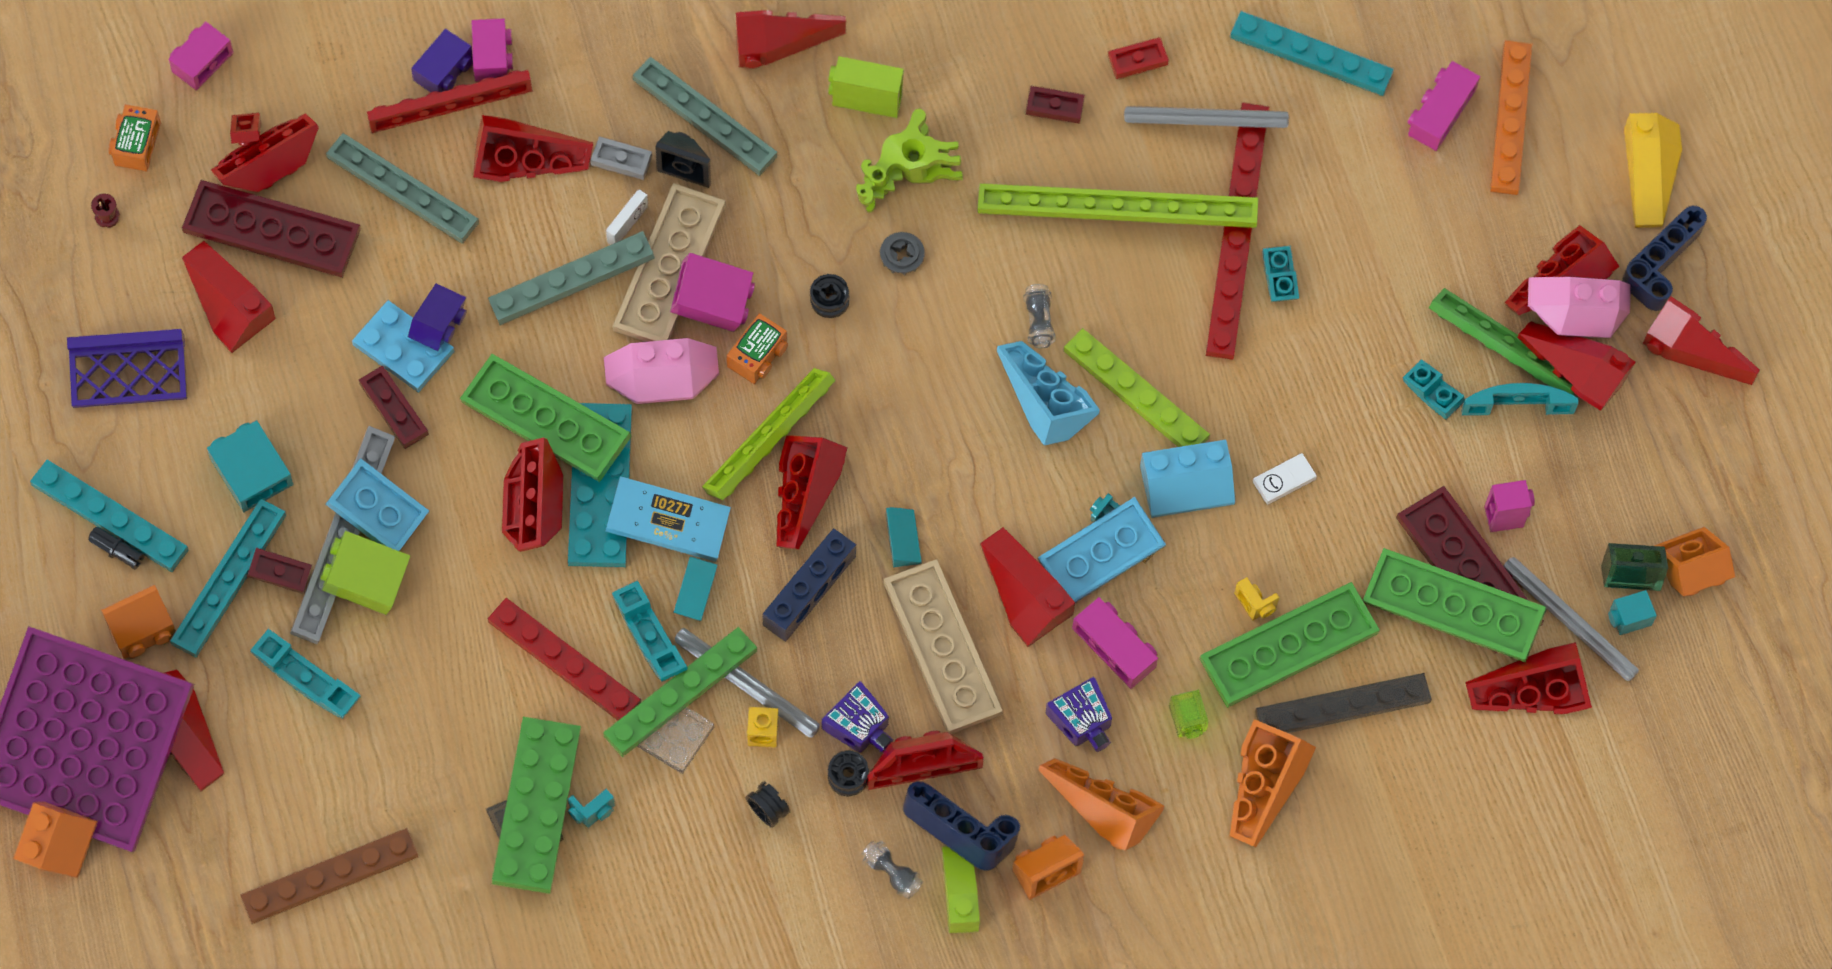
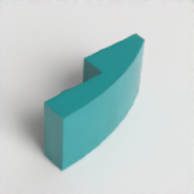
(1280, 274)
(1432, 390)
(695, 588)

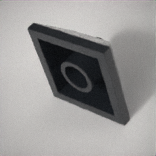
(683, 159)

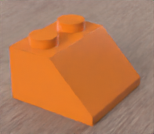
(1697, 561)
(139, 622)
(55, 839)
(1048, 865)

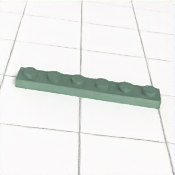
(705, 116)
(402, 188)
(571, 278)

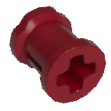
(101, 216)

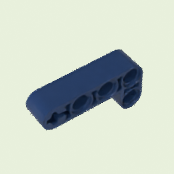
(1667, 252)
(958, 829)

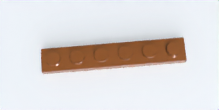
(329, 876)

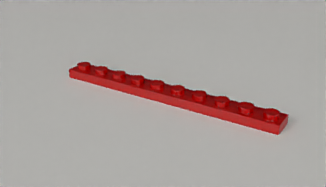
(1235, 243)

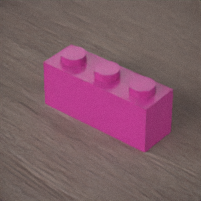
(1443, 105)
(1115, 642)

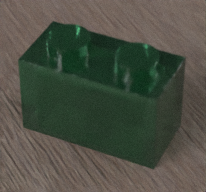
(1634, 567)

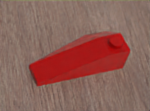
(1544, 682)

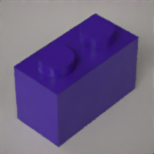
(442, 62)
(437, 317)

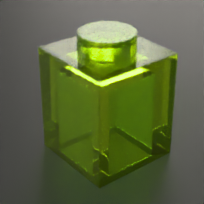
(1188, 714)

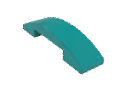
(1555, 400)
(648, 632)
(303, 675)

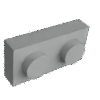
(621, 158)

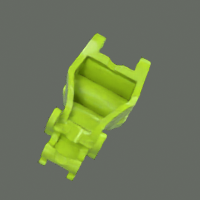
(908, 156)

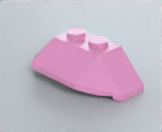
(1580, 304)
(661, 370)

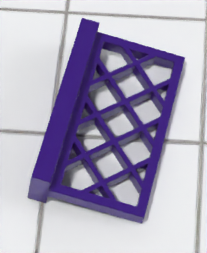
(132, 344)

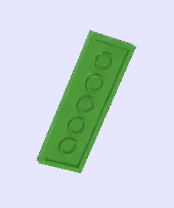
(540, 411)
(1454, 605)
(1289, 644)
(536, 805)

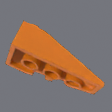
(1268, 776)
(1113, 813)

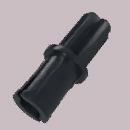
(116, 547)

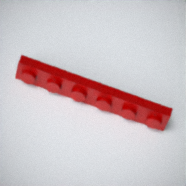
(449, 101)
(563, 659)

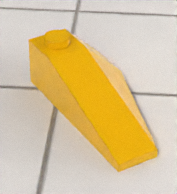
(1653, 160)

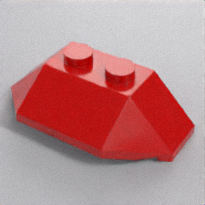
(270, 159)
(532, 496)
(922, 759)

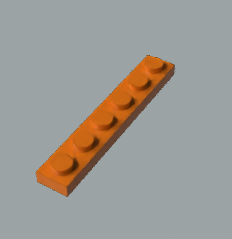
(1511, 117)

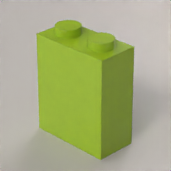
(866, 86)
(364, 572)

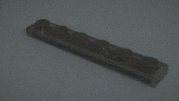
(1346, 704)

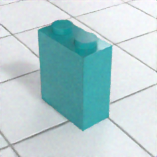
(249, 465)

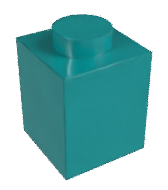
(1632, 612)

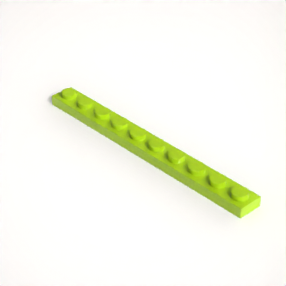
(1118, 205)

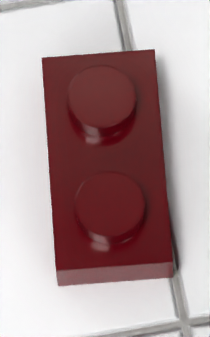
(1055, 104)
(279, 570)

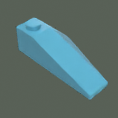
(1049, 401)

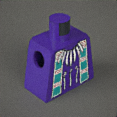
(1082, 715)
(858, 720)

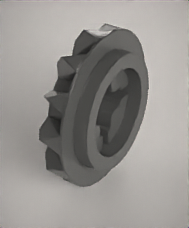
(897, 242)

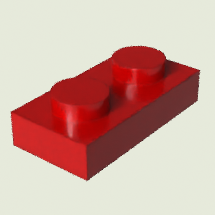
(1138, 58)
(245, 129)

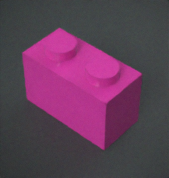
(490, 48)
(200, 55)
(1508, 505)

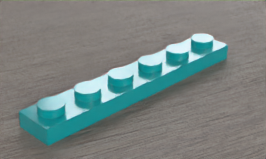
(1311, 53)
(109, 515)
(227, 578)

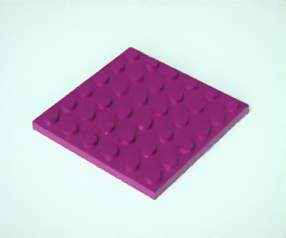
(87, 734)

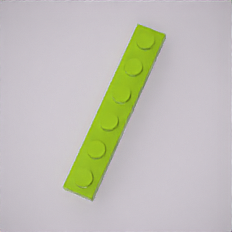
(1134, 390)
(769, 432)

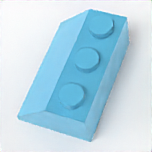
(1188, 478)

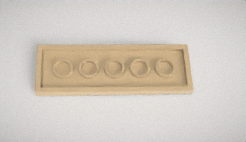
(682, 227)
(942, 647)

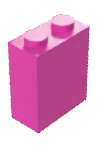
(712, 292)

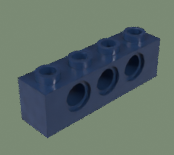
(809, 585)

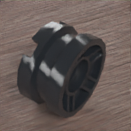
(836, 304)
(853, 763)
(767, 804)

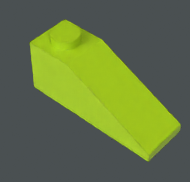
(960, 893)

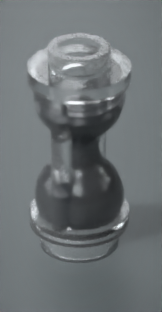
(1038, 304)
(902, 878)

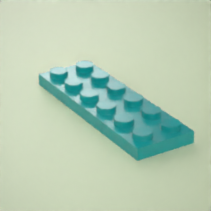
(593, 501)

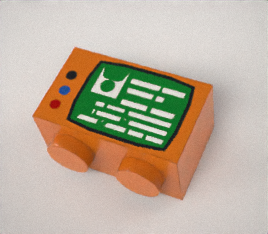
(135, 137)
(757, 349)

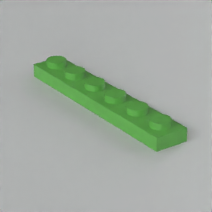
(1495, 337)
(680, 692)

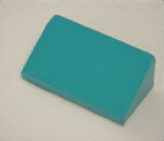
(903, 537)

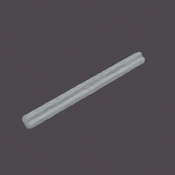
(1213, 117)
(1571, 619)
(753, 687)

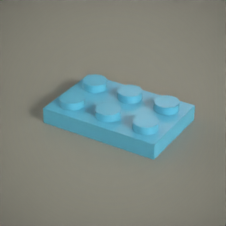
(387, 343)
(377, 506)

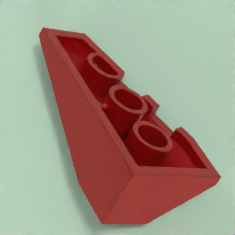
(770, 38)
(519, 150)
(1575, 255)
(228, 299)
(1684, 340)
(1590, 366)
(809, 475)
(1028, 591)
(194, 745)

